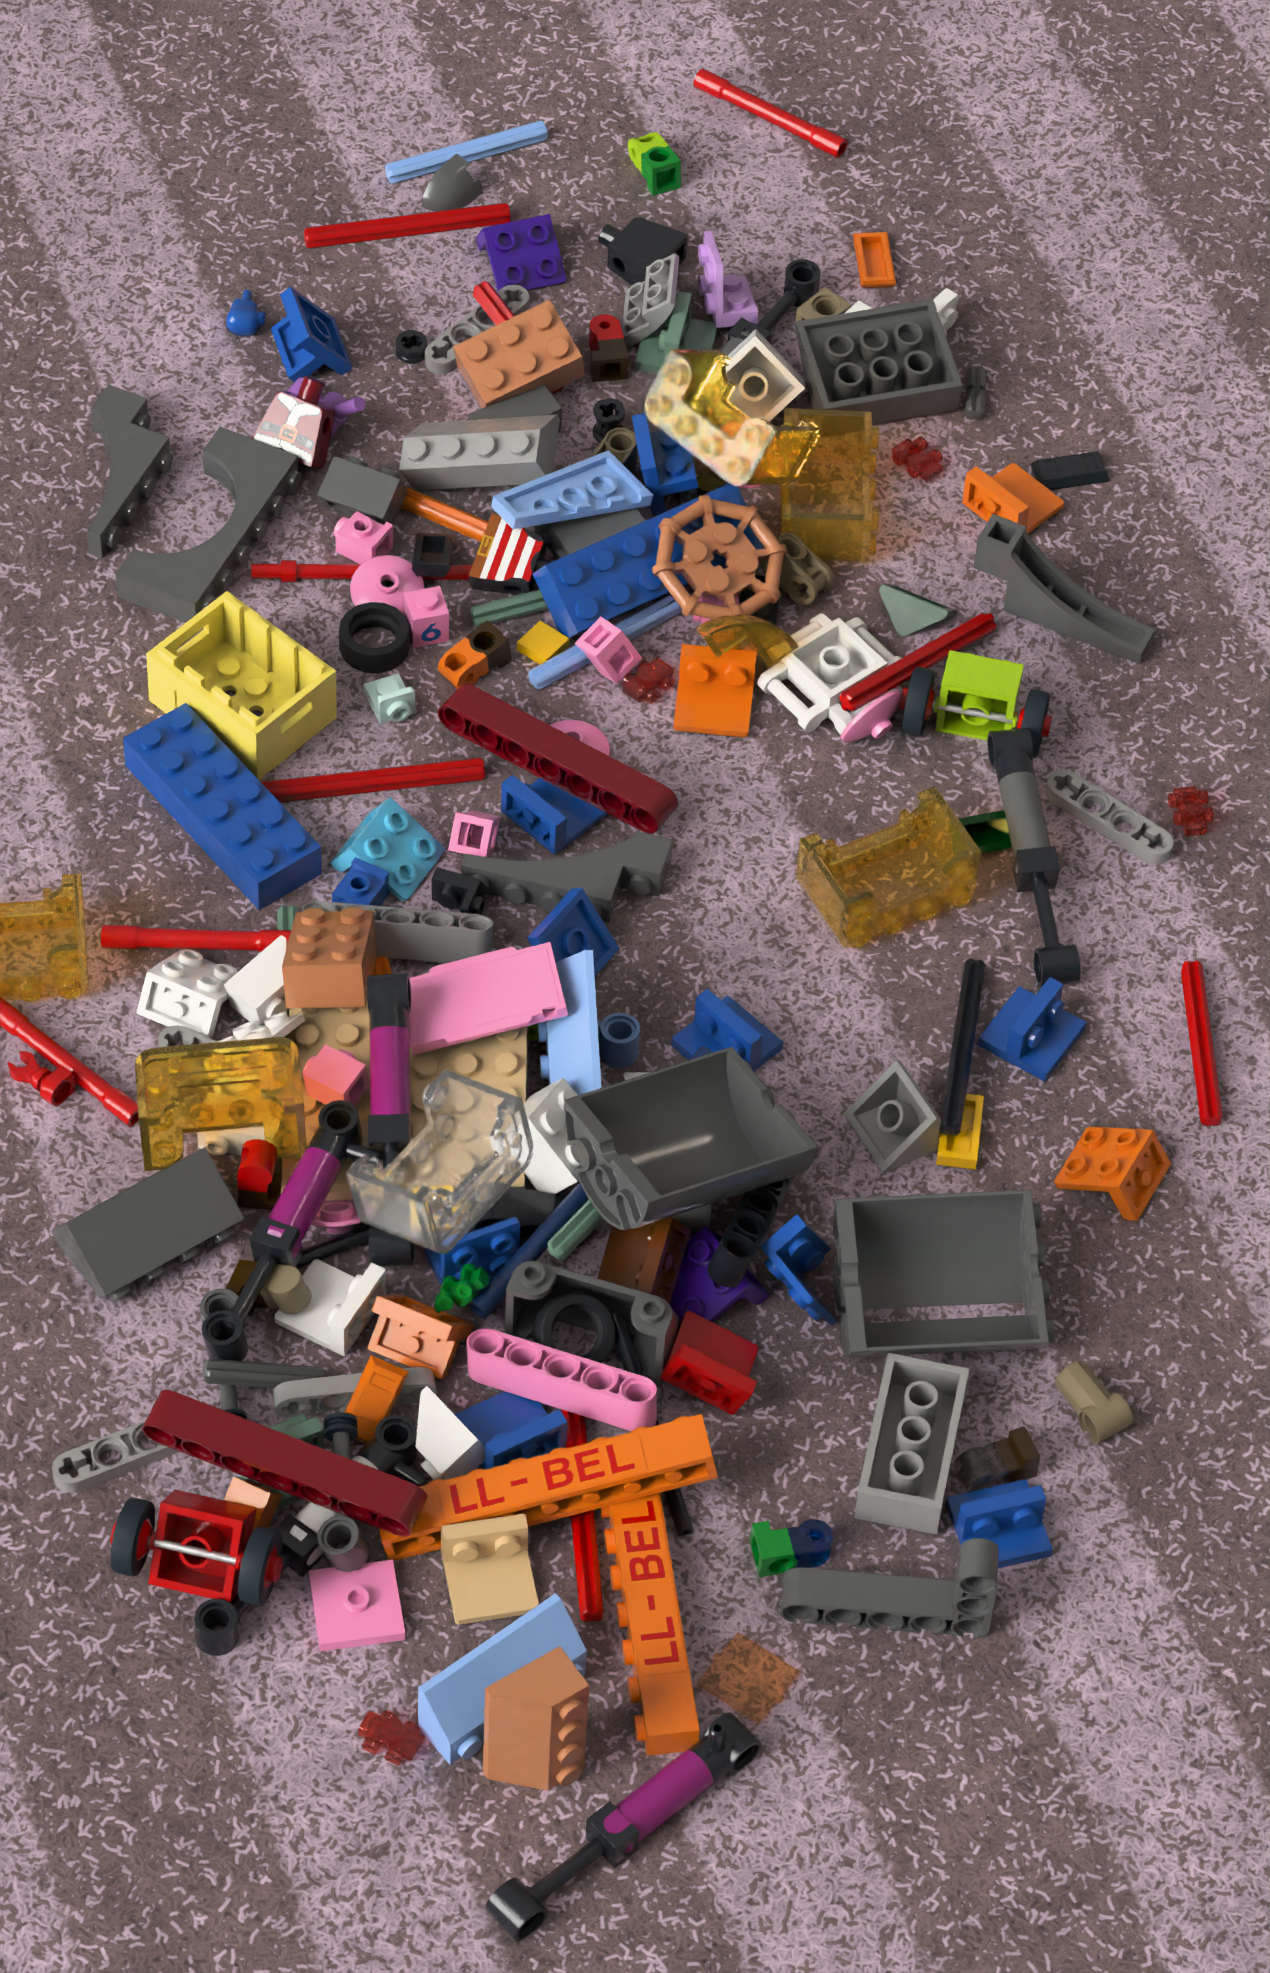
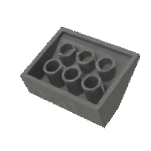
(880, 362)

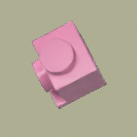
(362, 538)
(609, 650)
(474, 833)

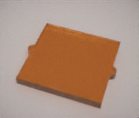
(748, 1678)

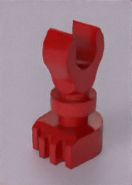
(53, 1086)

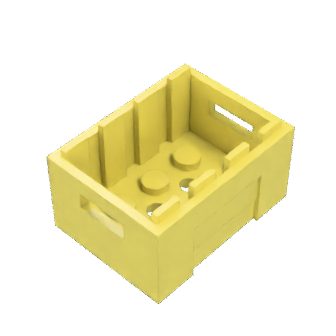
(264, 670)

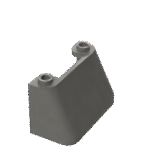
(647, 1316)

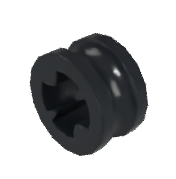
(408, 339)

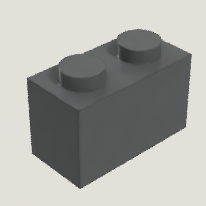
(355, 487)

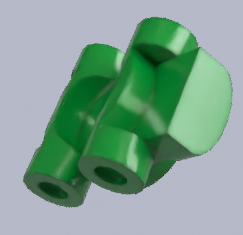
(461, 1291)

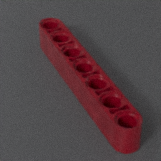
(558, 758)
(285, 1463)

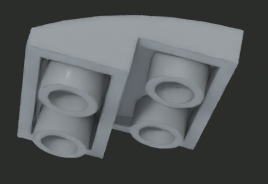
(650, 301)

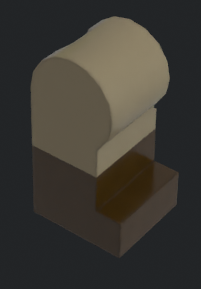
(282, 1289)

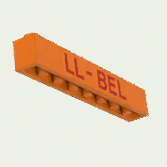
(564, 1482)
(652, 1624)

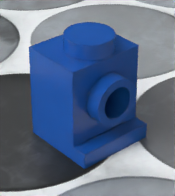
(363, 885)

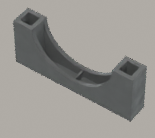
(567, 535)
(192, 579)

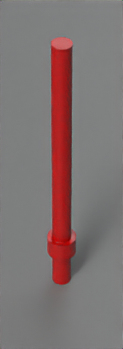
(289, 571)

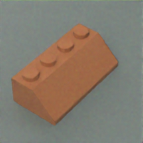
(537, 1724)

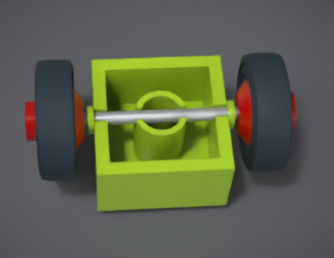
(974, 699)

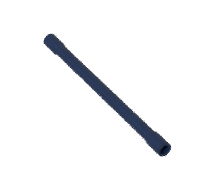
(493, 1294)

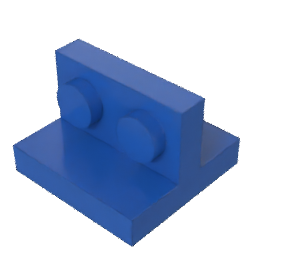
(308, 338)
(663, 462)
(575, 928)
(725, 1025)
(1033, 1030)
(1006, 1515)

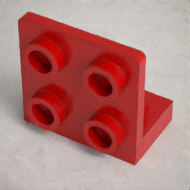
(711, 1363)

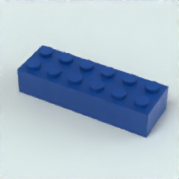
(618, 571)
(222, 806)

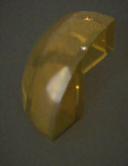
(746, 633)

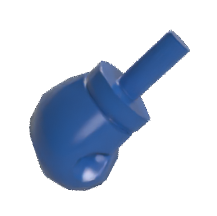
(243, 316)

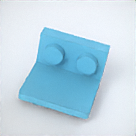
(393, 843)

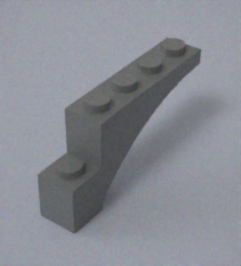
(135, 461)
(1049, 597)
(631, 864)

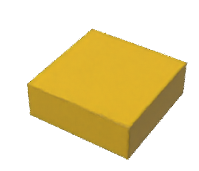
(542, 643)

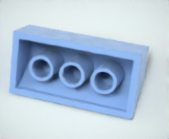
(573, 1039)
(454, 1699)

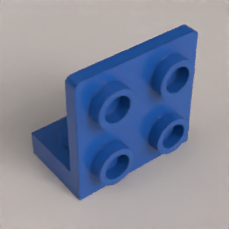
(547, 812)
(484, 1248)
(791, 1253)
(514, 1428)

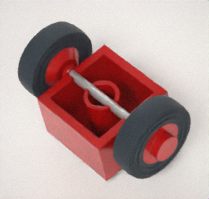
(198, 1547)

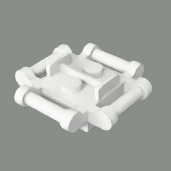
(824, 665)

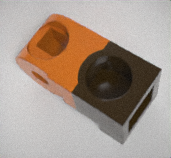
(475, 655)

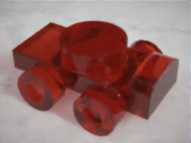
(916, 460)
(647, 679)
(1190, 810)
(388, 1732)

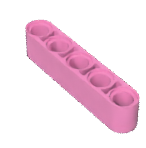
(561, 1379)

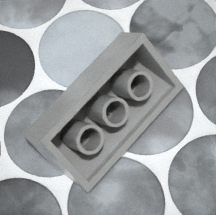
(479, 452)

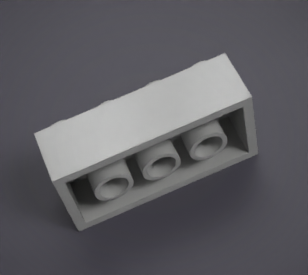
(911, 1443)

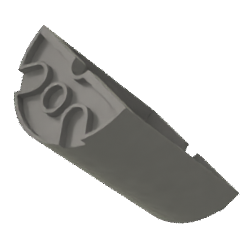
(682, 1139)
(940, 1254)

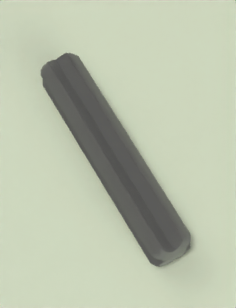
(255, 1373)

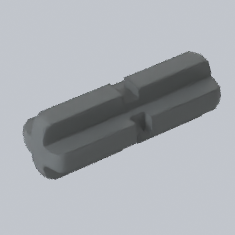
(975, 393)

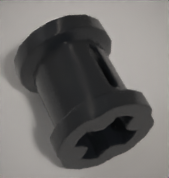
(605, 419)

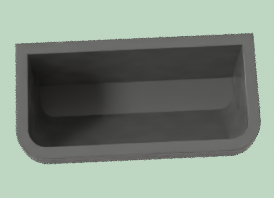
(150, 1225)

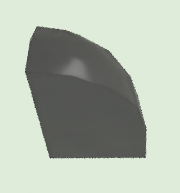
(451, 187)

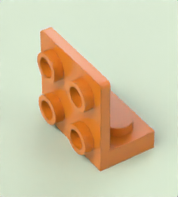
(1010, 495)
(714, 691)
(1117, 1162)

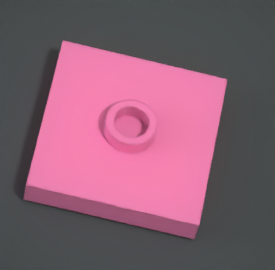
(356, 1606)

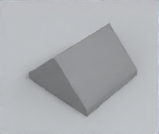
(895, 1119)

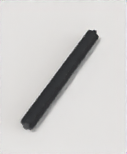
(962, 1047)

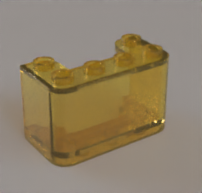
(694, 410)
(833, 492)
(892, 873)
(45, 945)
(219, 1090)

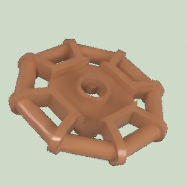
(725, 541)

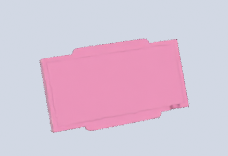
(484, 997)

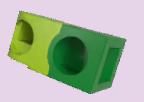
(656, 162)

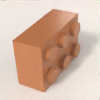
(519, 356)
(329, 958)

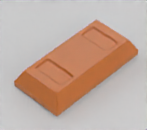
(874, 260)
(375, 1395)

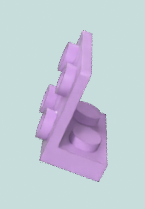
(724, 296)

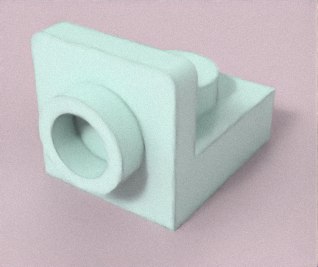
(390, 698)

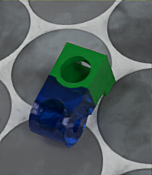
(790, 1547)

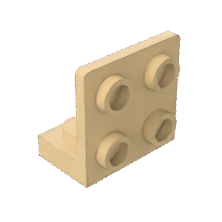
(488, 1568)

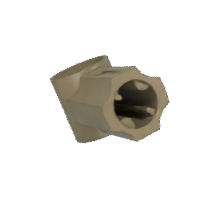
(1097, 1409)

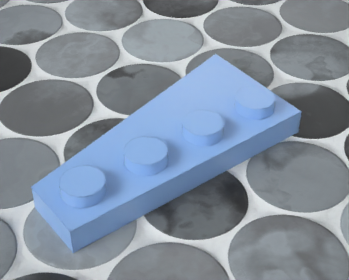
(573, 492)

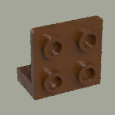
(646, 1257)

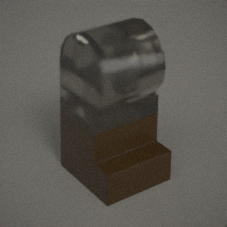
(999, 1462)

